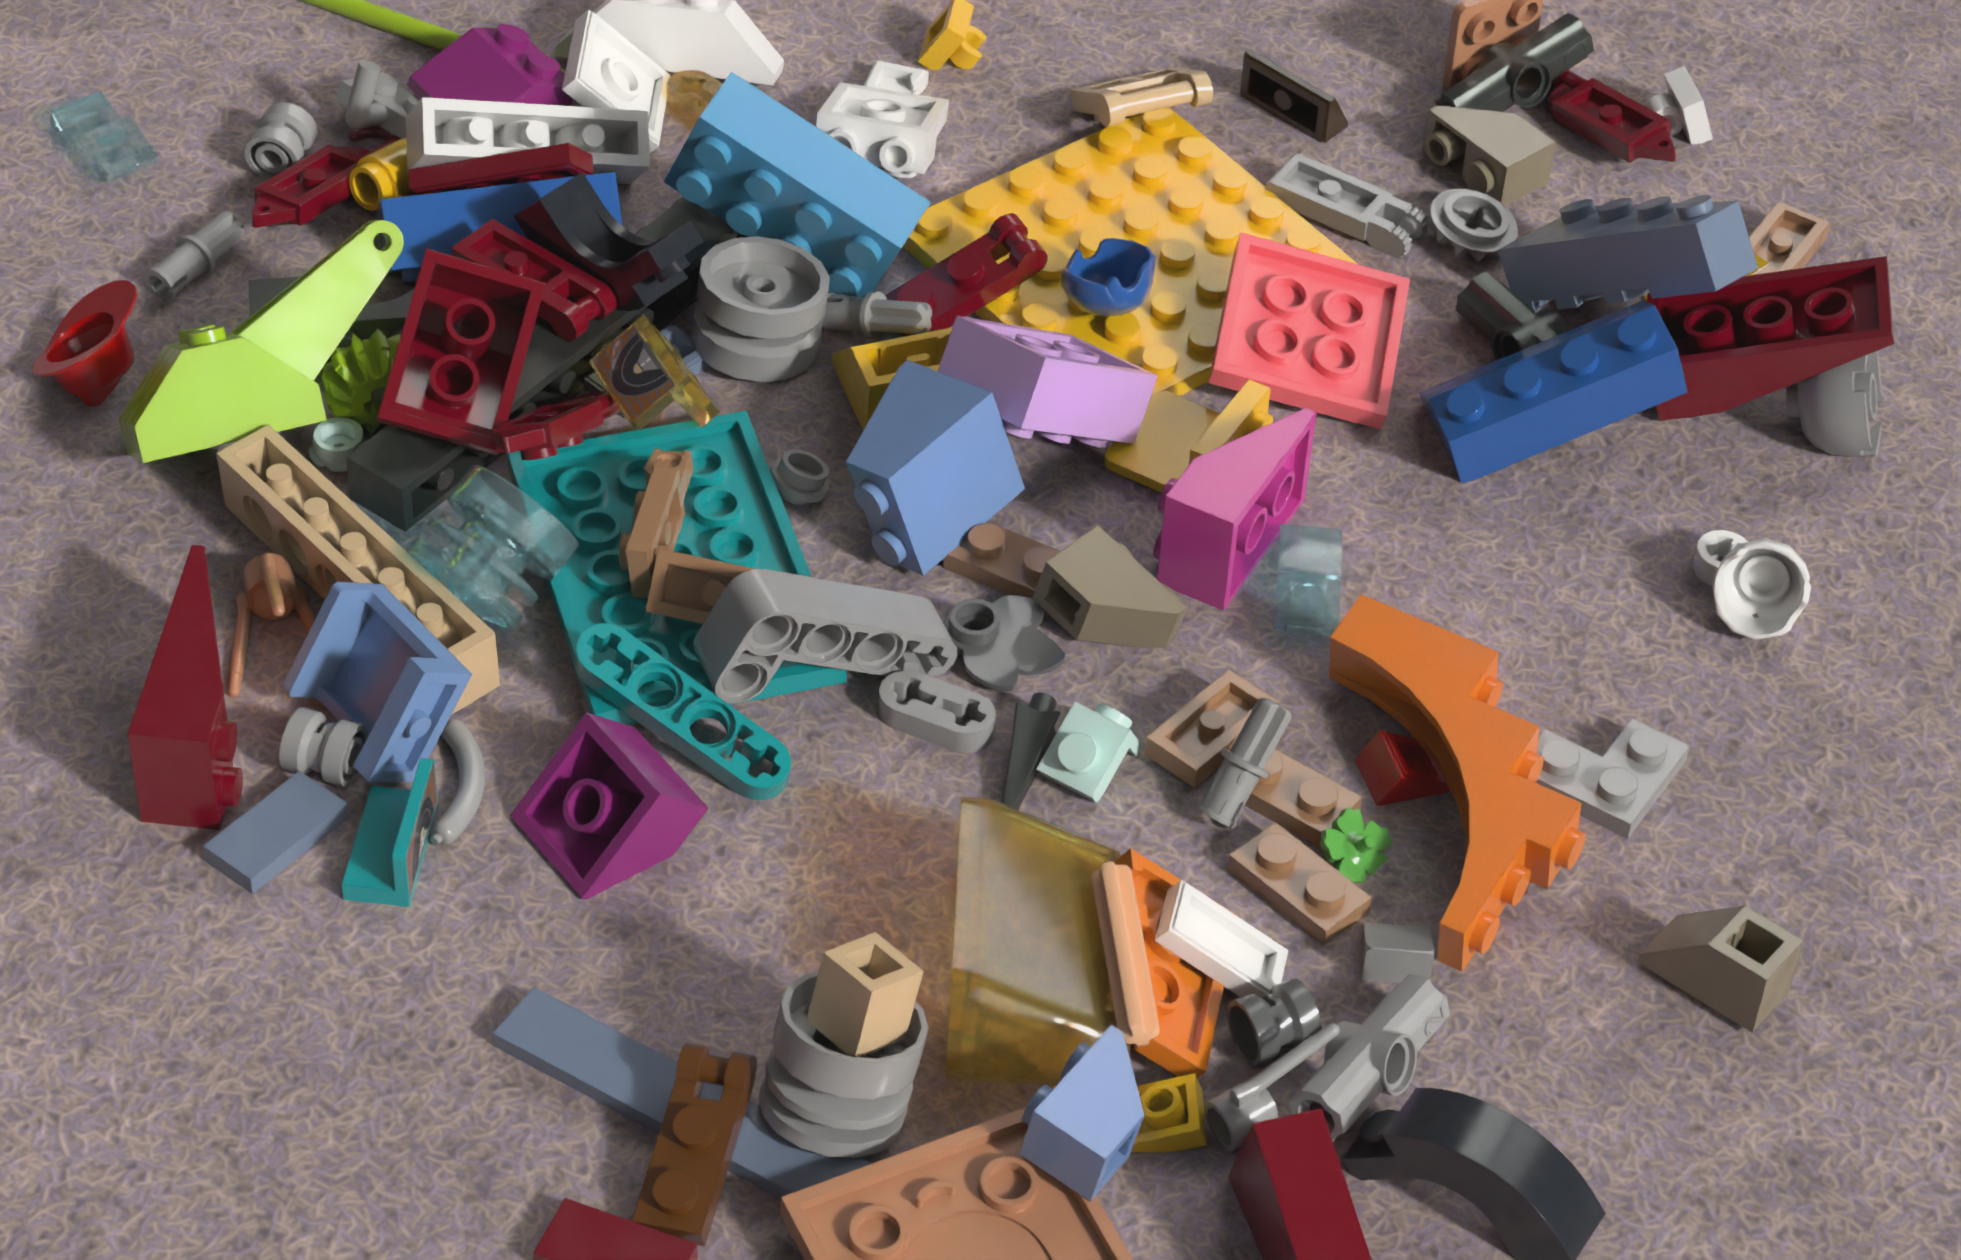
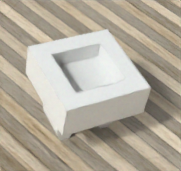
(1682, 107)

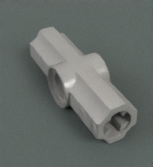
(1373, 1054)

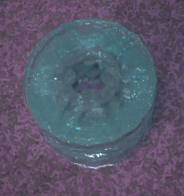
(493, 547)

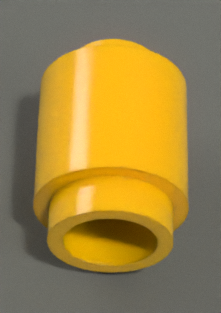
(381, 176)

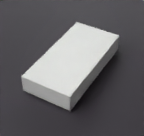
(1219, 942)

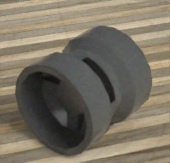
(1274, 1021)

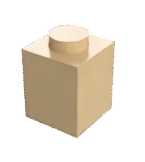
(864, 995)

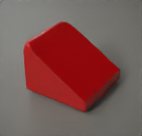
(1398, 769)

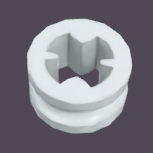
(1709, 548)

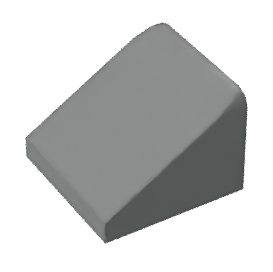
(1396, 951)

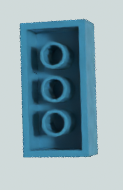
(795, 184)

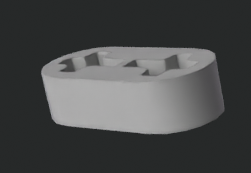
(936, 711)

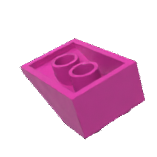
(1231, 508)

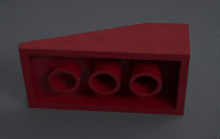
(1774, 331)
(180, 725)

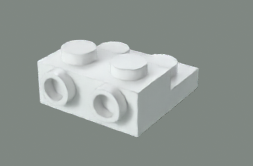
(885, 126)

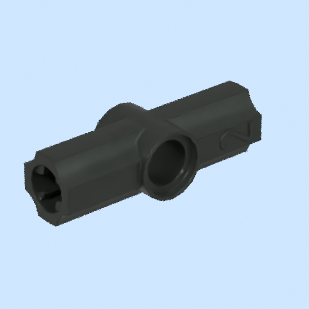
(1522, 72)
(1505, 317)

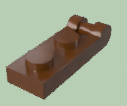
(695, 1144)

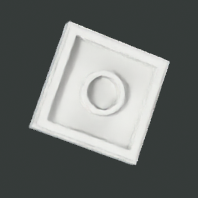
(614, 74)

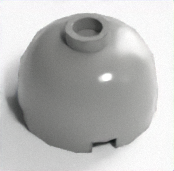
(1838, 407)

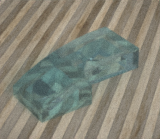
(101, 138)
(1308, 579)

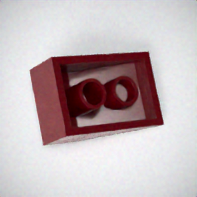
(461, 351)

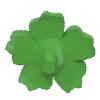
(1355, 845)

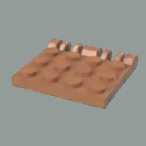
(952, 1202)

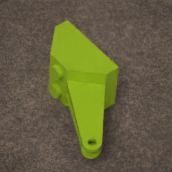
(263, 372)

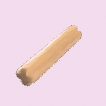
(1125, 953)

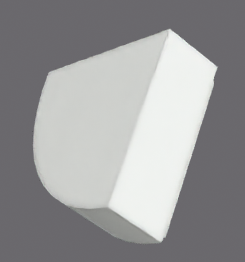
(897, 78)

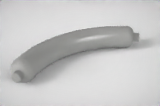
(470, 785)

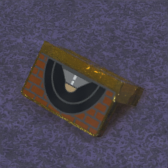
(650, 374)

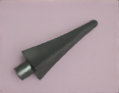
(1030, 740)

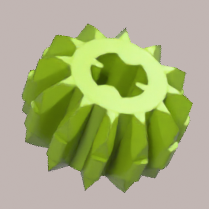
(359, 378)

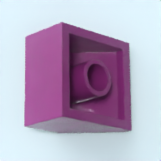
(492, 67)
(607, 806)

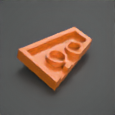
(1183, 995)

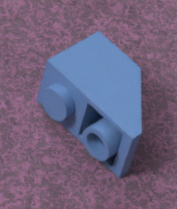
(1089, 1119)

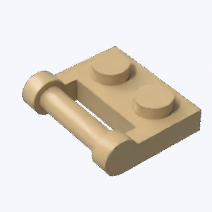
(1142, 93)

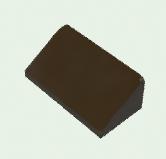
(1290, 98)

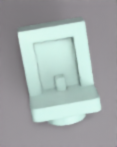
(1089, 749)

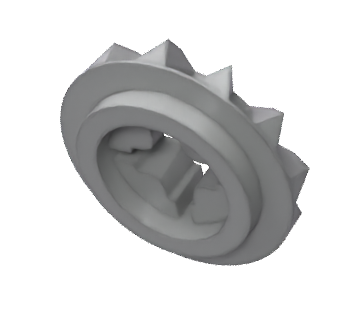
(1457, 208)

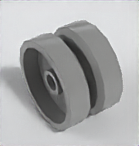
(759, 308)

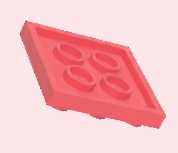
(1310, 330)

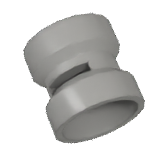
(281, 139)
(322, 746)

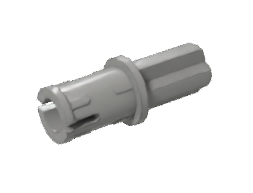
(193, 256)
(875, 315)
(1245, 762)

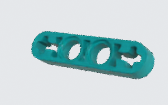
(690, 703)

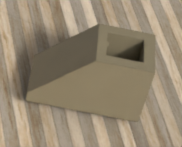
(1489, 150)
(1108, 595)
(1727, 961)

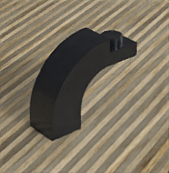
(584, 233)
(1489, 1159)

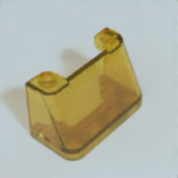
(1024, 947)

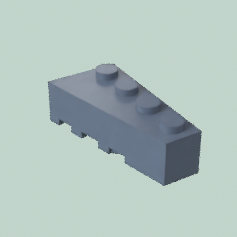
(1630, 252)

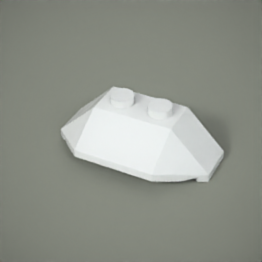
(692, 36)

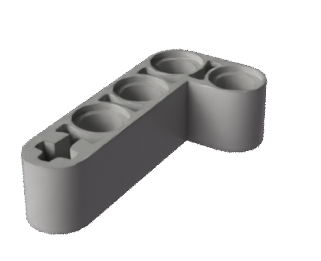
(816, 622)

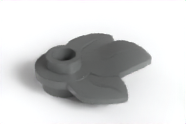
(1002, 640)

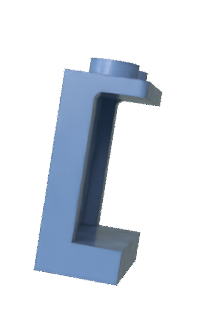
(380, 670)

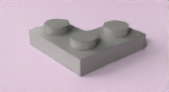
(1621, 784)

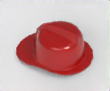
(92, 344)

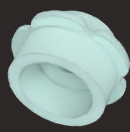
(334, 442)

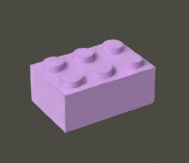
(1050, 382)

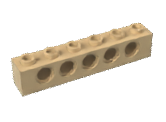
(335, 541)

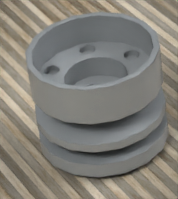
(832, 1099)

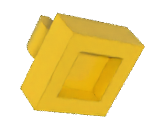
(952, 38)

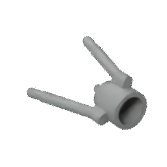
(1249, 1102)

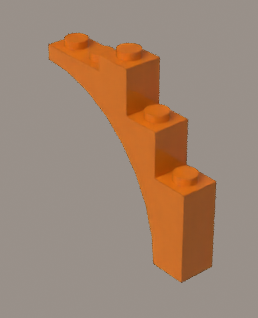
(1489, 758)

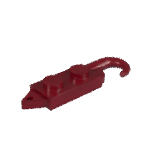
(1610, 119)
(313, 182)
(554, 425)

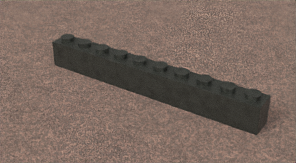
(410, 473)

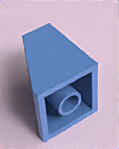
(931, 466)

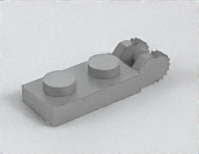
(1348, 205)

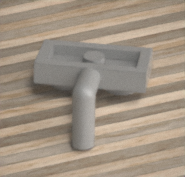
(375, 100)

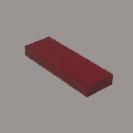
(502, 169)

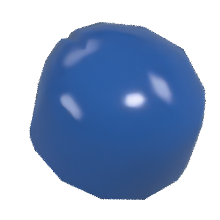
(1112, 279)

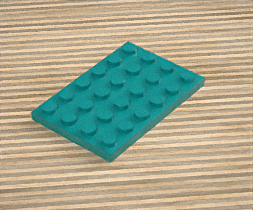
(729, 518)

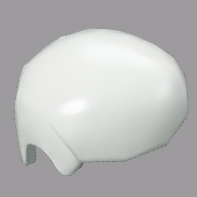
(1762, 580)

